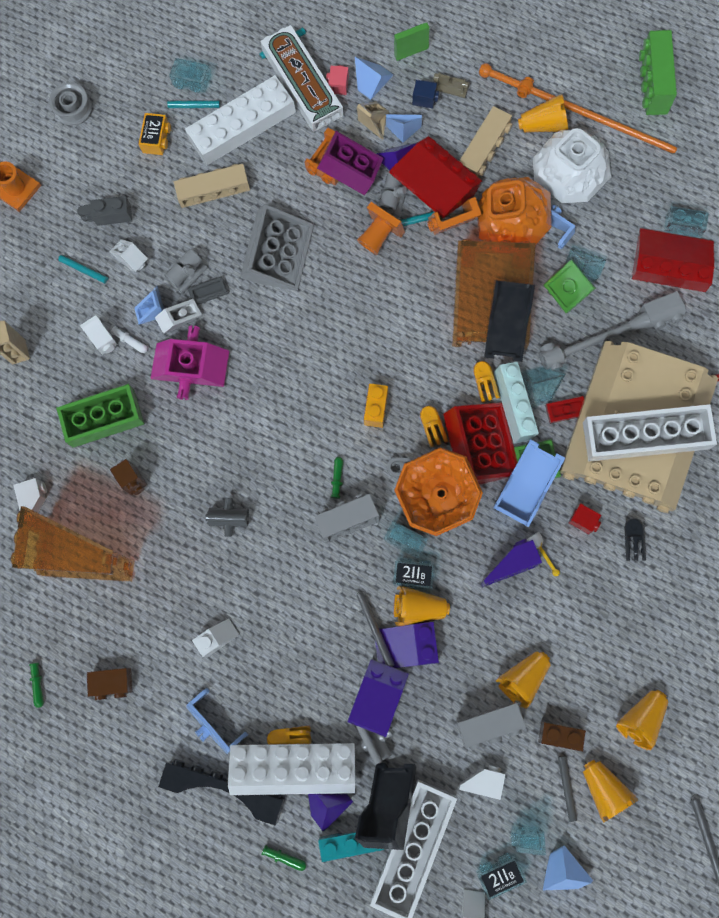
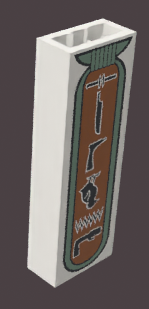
(302, 78)

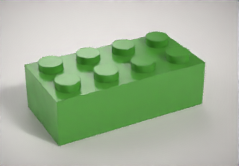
(658, 72)
(100, 416)

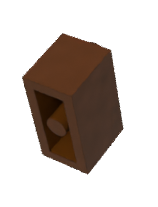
(128, 477)
(109, 683)
(561, 736)

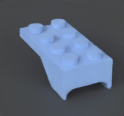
(528, 484)

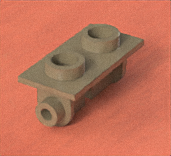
(451, 85)

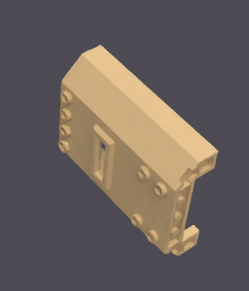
(630, 381)

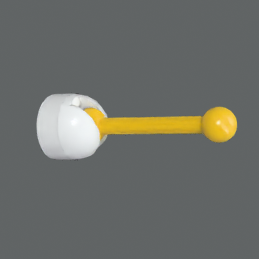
(538, 540)

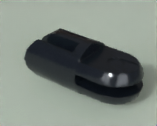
(634, 533)

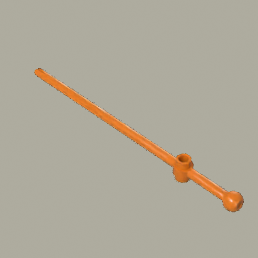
(526, 87)

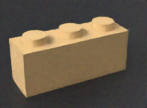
(12, 344)

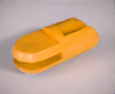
(483, 376)
(431, 420)
(292, 735)

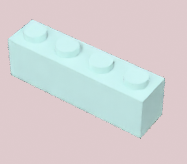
(515, 402)

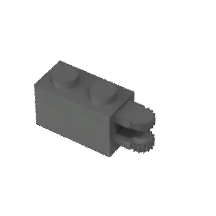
(106, 211)

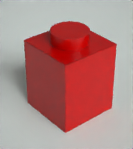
(585, 519)

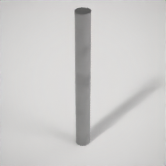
(375, 629)
(706, 837)

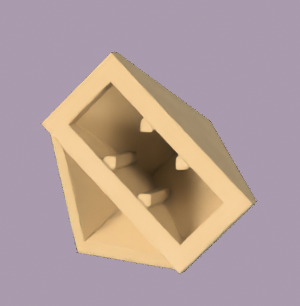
(373, 117)

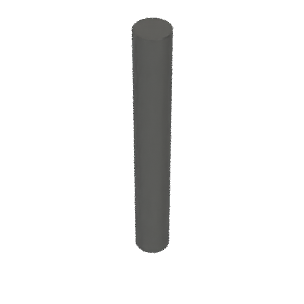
(567, 788)

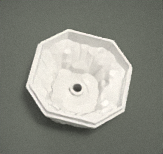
(572, 165)

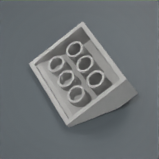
(277, 249)

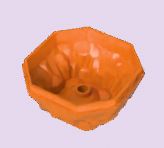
(514, 211)
(425, 478)

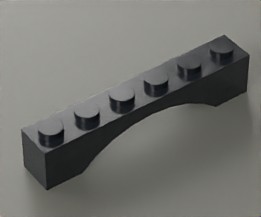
(180, 778)

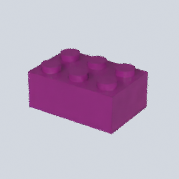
(350, 163)

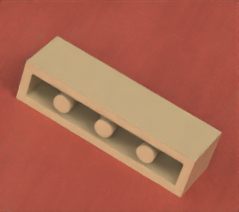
(486, 140)
(211, 185)

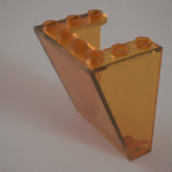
(475, 271)
(63, 552)

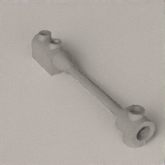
(652, 315)

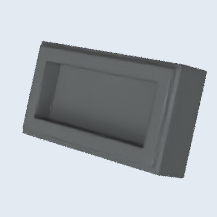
(208, 290)

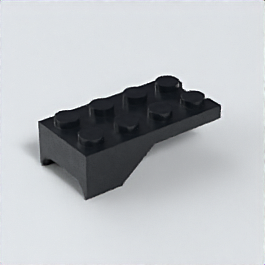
(508, 319)
(387, 815)

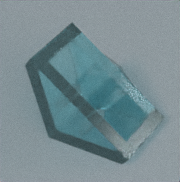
(589, 264)
(541, 385)

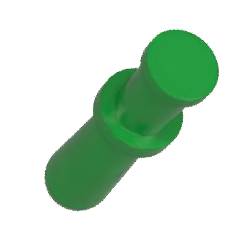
(337, 474)
(36, 685)
(291, 861)

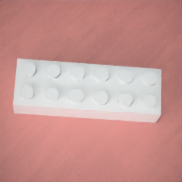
(240, 120)
(649, 433)
(291, 769)
(408, 869)

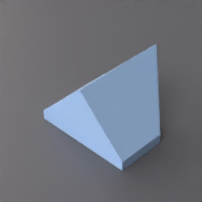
(370, 77)
(403, 125)
(149, 307)
(564, 872)

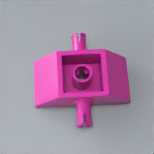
(206, 366)

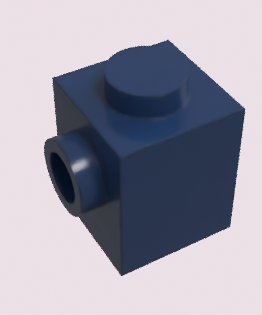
(425, 94)

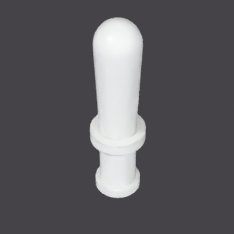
(124, 337)

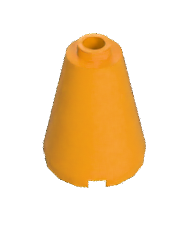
(545, 117)
(418, 607)
(525, 678)
(645, 720)
(607, 790)

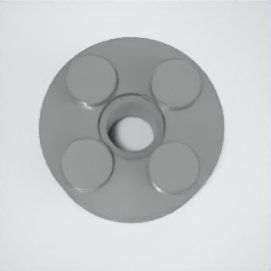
(70, 103)

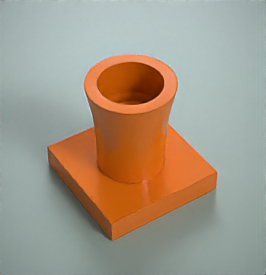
(16, 186)
(379, 229)

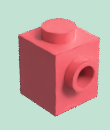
(338, 79)

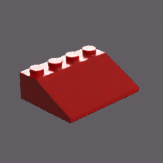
(436, 177)
(674, 260)
(484, 438)

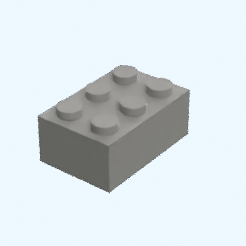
(347, 517)
(491, 725)

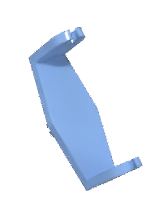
(561, 223)
(206, 728)

